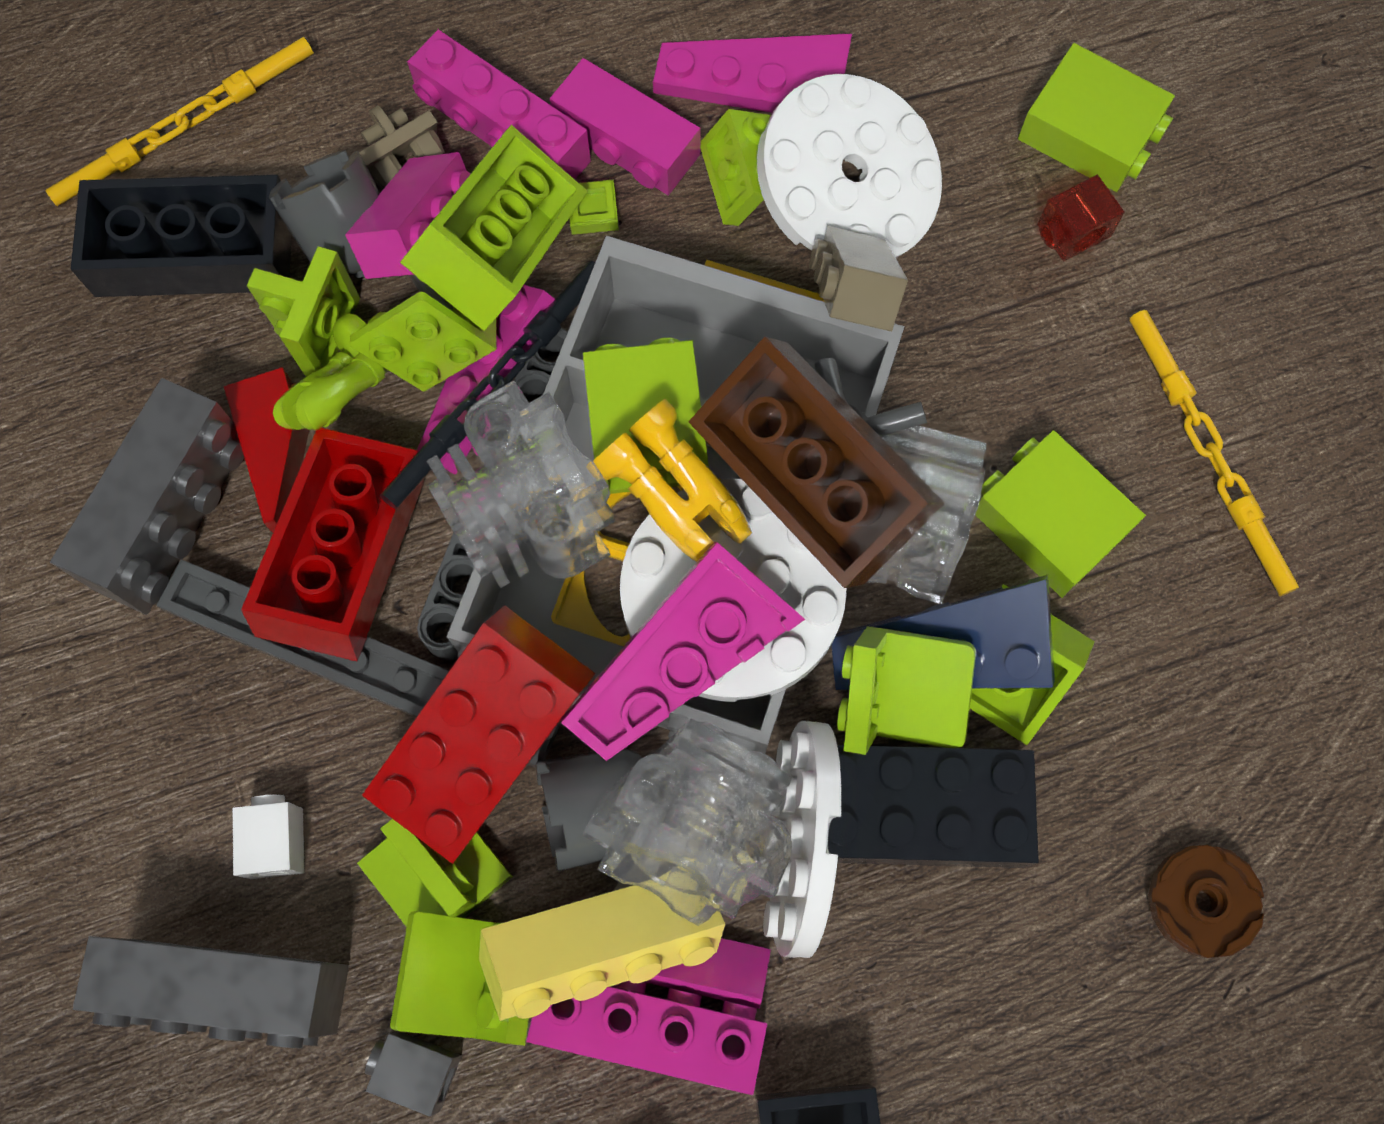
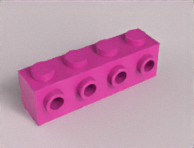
(490, 101)
(658, 1034)

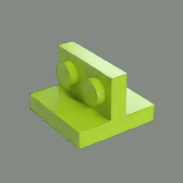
(308, 309)
(422, 880)

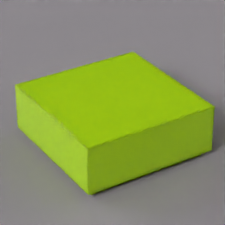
(596, 210)

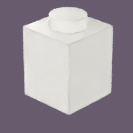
(268, 838)

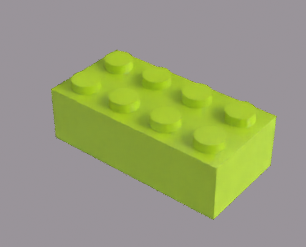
(495, 228)

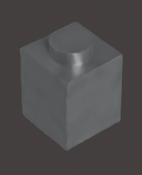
(411, 1072)

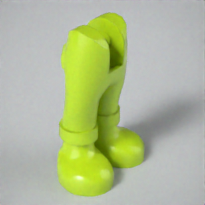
(322, 394)

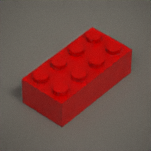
(332, 547)
(477, 733)

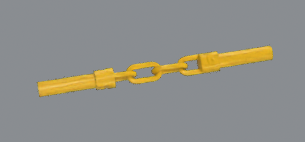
(237, 86)
(1243, 510)

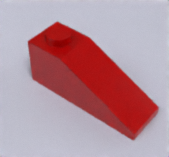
(269, 450)

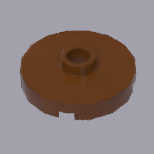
(1234, 897)

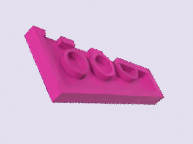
(747, 71)
(458, 386)
(690, 641)

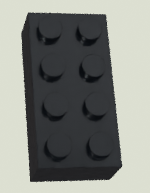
(177, 235)
(936, 807)

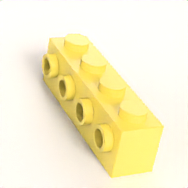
(587, 948)

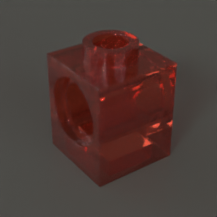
(1080, 218)

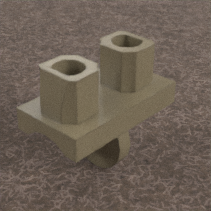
(416, 137)

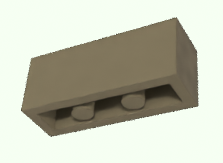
(858, 278)

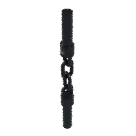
(449, 429)

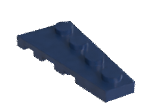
(1004, 625)

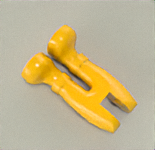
(671, 513)

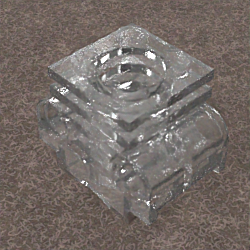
(955, 473)
(527, 489)
(696, 824)

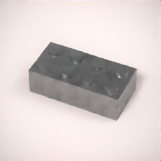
(152, 498)
(204, 987)

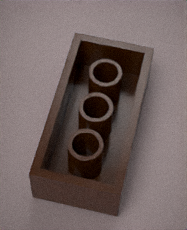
(815, 462)

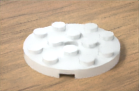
(876, 132)
(772, 554)
(804, 896)

